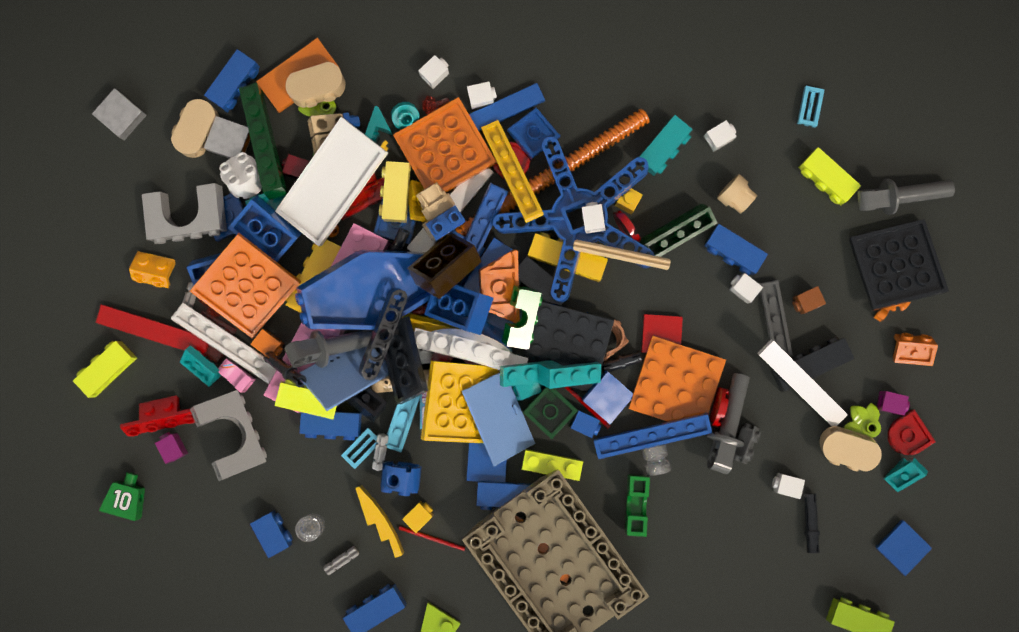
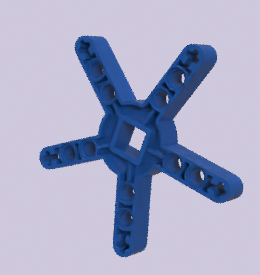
(571, 200)

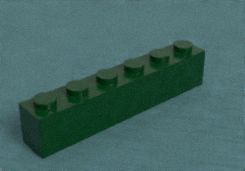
(263, 141)

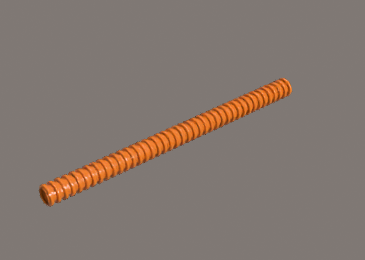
(574, 160)

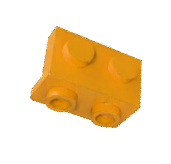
(151, 269)

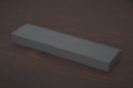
(775, 315)

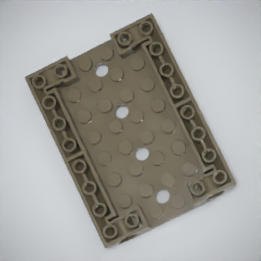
(575, 547)

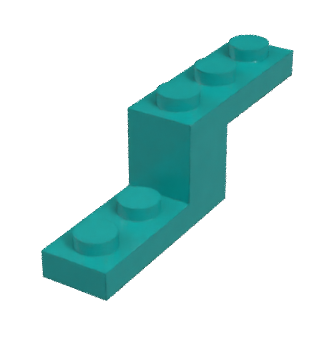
(550, 374)

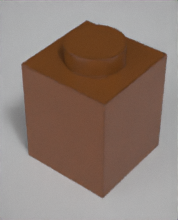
(808, 300)

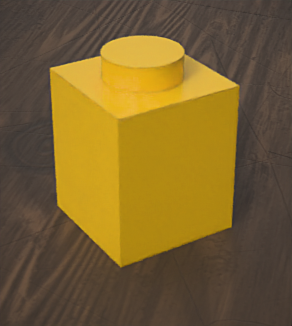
(629, 201)
(418, 516)

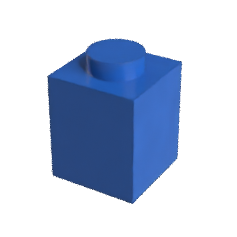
(585, 424)

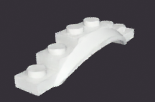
(467, 346)

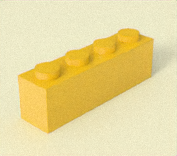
(549, 250)
(320, 260)

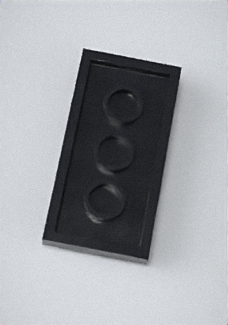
(404, 363)

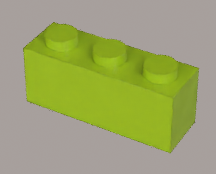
(858, 618)

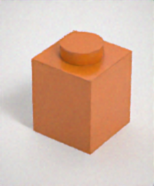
(267, 342)

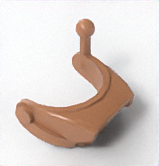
(620, 337)

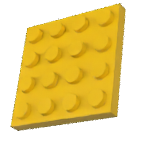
(446, 410)

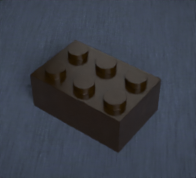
(444, 265)

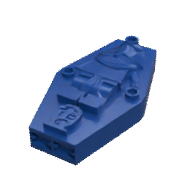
(356, 288)

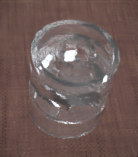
(656, 460)
(310, 527)

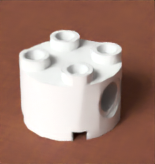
(241, 176)

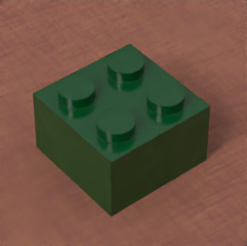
(550, 411)

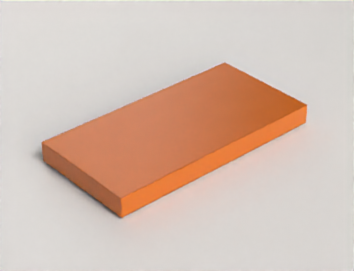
(274, 82)

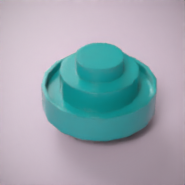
(404, 114)

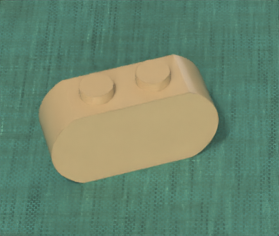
(315, 85)
(193, 128)
(850, 449)

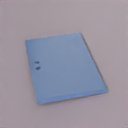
(340, 377)
(499, 424)

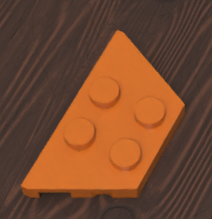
(498, 282)

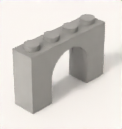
(209, 218)
(232, 408)

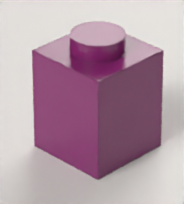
(893, 403)
(171, 447)

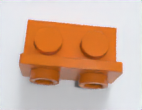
(915, 349)

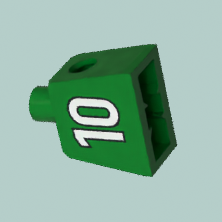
(125, 498)

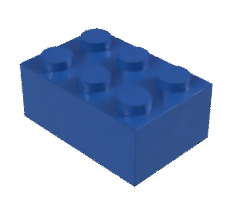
(265, 228)
(461, 309)

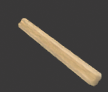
(621, 254)

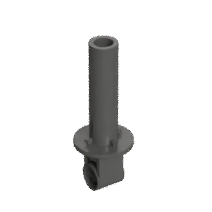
(889, 196)
(318, 349)
(724, 440)

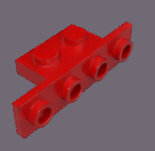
(158, 415)

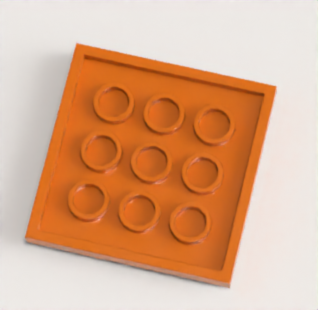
(445, 147)
(245, 285)
(676, 381)

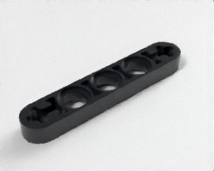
(384, 343)

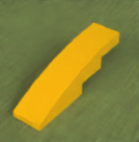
(374, 514)

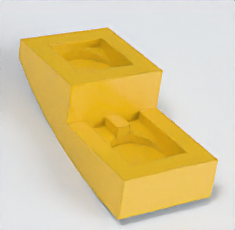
(414, 204)

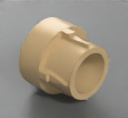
(737, 194)
(434, 201)

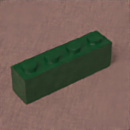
(679, 230)

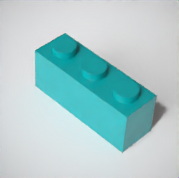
(666, 145)

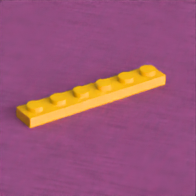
(512, 171)

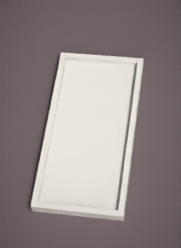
(331, 181)

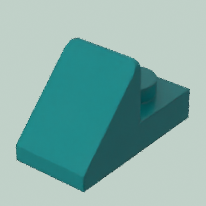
(376, 123)
(905, 474)

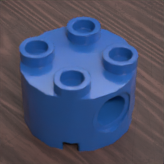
(400, 477)

